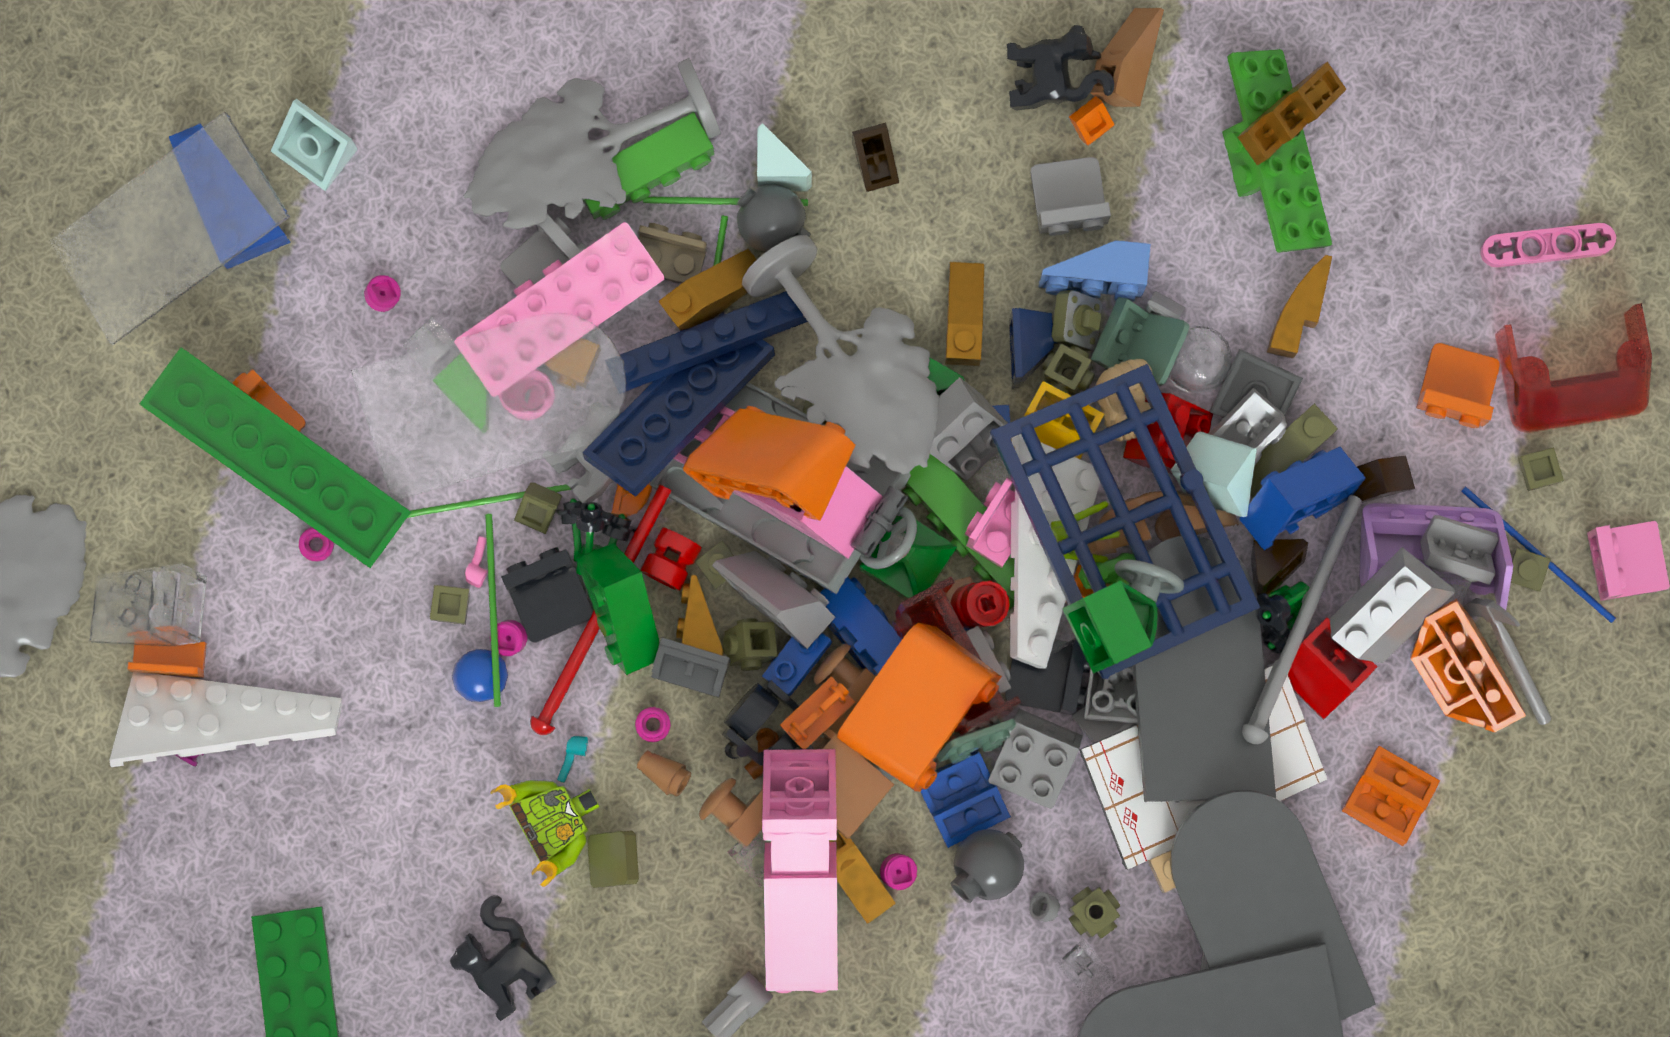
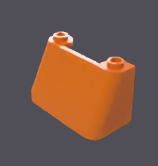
(773, 459)
(917, 704)

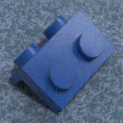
(795, 663)

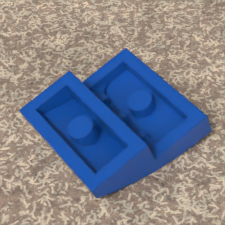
(964, 799)

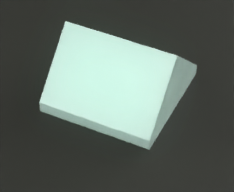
(313, 145)
(778, 164)
(1225, 471)

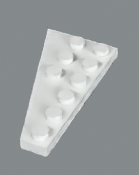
(1035, 586)
(204, 717)

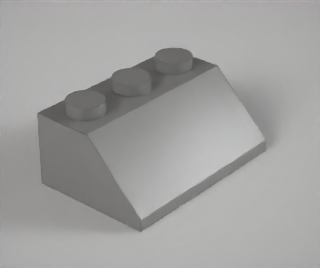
(777, 595)
(1389, 608)

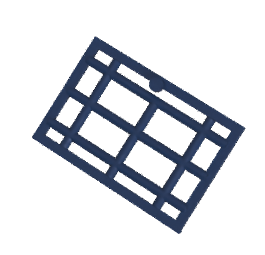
(1125, 519)

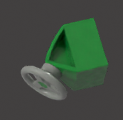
(908, 557)
(1121, 617)

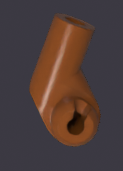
(766, 737)

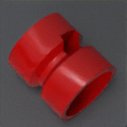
(664, 569)
(980, 604)

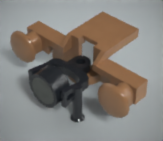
(857, 781)

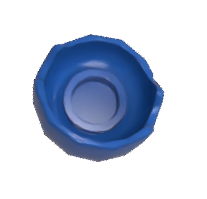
(474, 676)

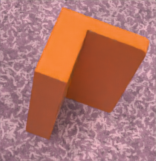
(170, 660)

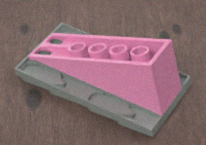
(806, 545)

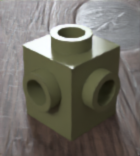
(1069, 358)
(750, 644)
(1084, 922)

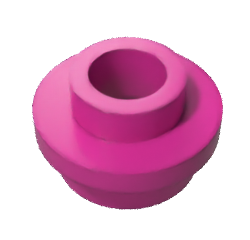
(305, 549)
(644, 716)

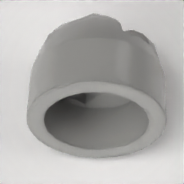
(1037, 903)

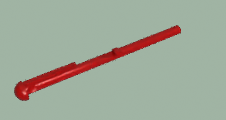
(542, 724)

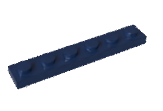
(710, 339)

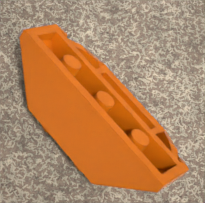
(1464, 670)

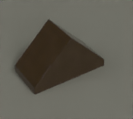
(875, 157)
(1384, 478)
(1276, 563)

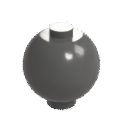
(770, 216)
(987, 865)

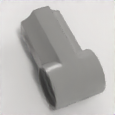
(742, 1002)

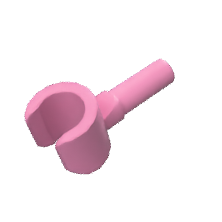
(474, 574)

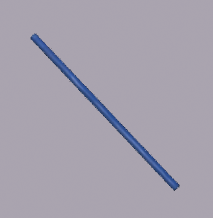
(1552, 566)

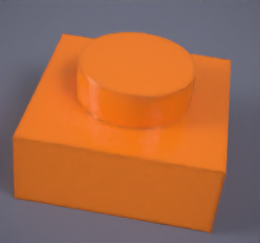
(1091, 120)

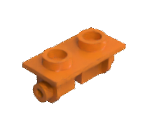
(817, 713)

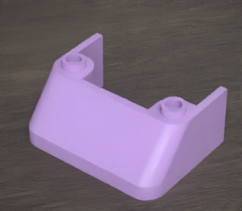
(1394, 526)

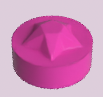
(382, 293)
(511, 637)
(898, 871)

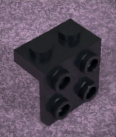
(548, 595)
(1052, 688)

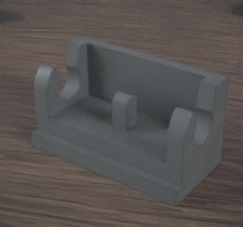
(690, 667)

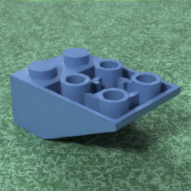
(1110, 269)

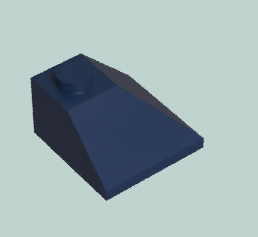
(1029, 342)

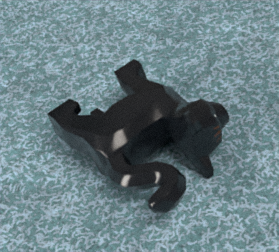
(1050, 71)
(507, 966)

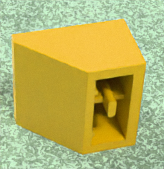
(1061, 430)

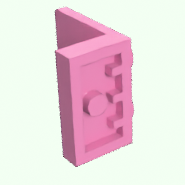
(991, 531)
(1628, 560)

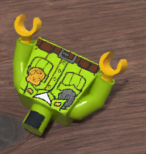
(549, 821)

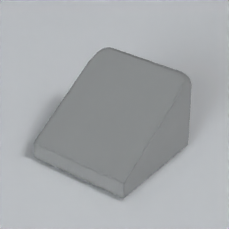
(1164, 306)

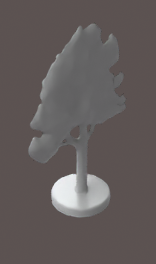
(554, 162)
(877, 392)
(38, 575)

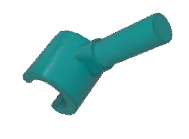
(575, 746)

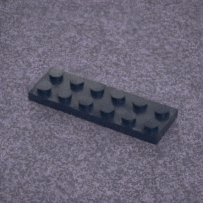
(671, 415)

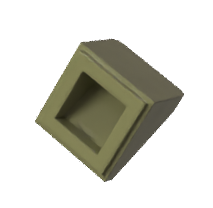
(538, 507)

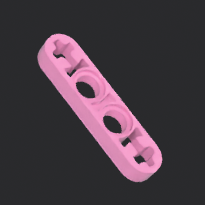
(1547, 243)

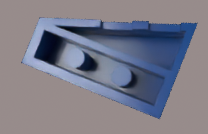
(1299, 493)
(861, 626)

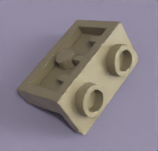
(675, 255)

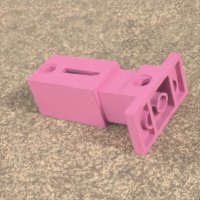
(800, 870)

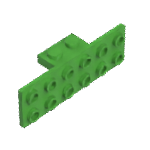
(1288, 175)

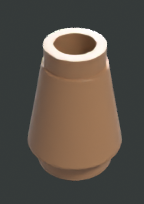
(664, 772)

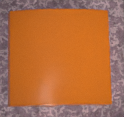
(1391, 796)

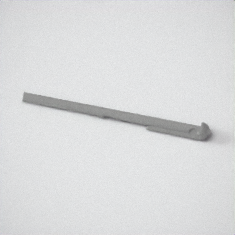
(1254, 730)

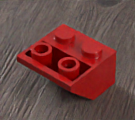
(1188, 420)
(1325, 671)

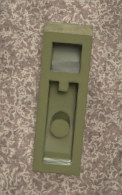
(1297, 443)

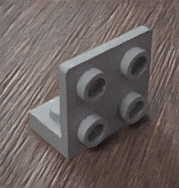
(1036, 759)

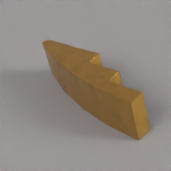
(1292, 113)

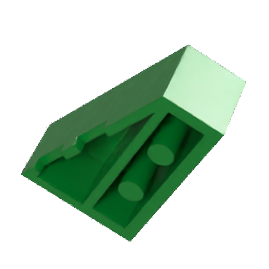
(620, 607)

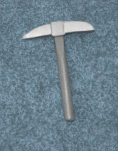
(1496, 615)

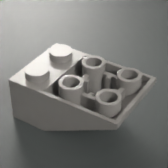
(1111, 698)

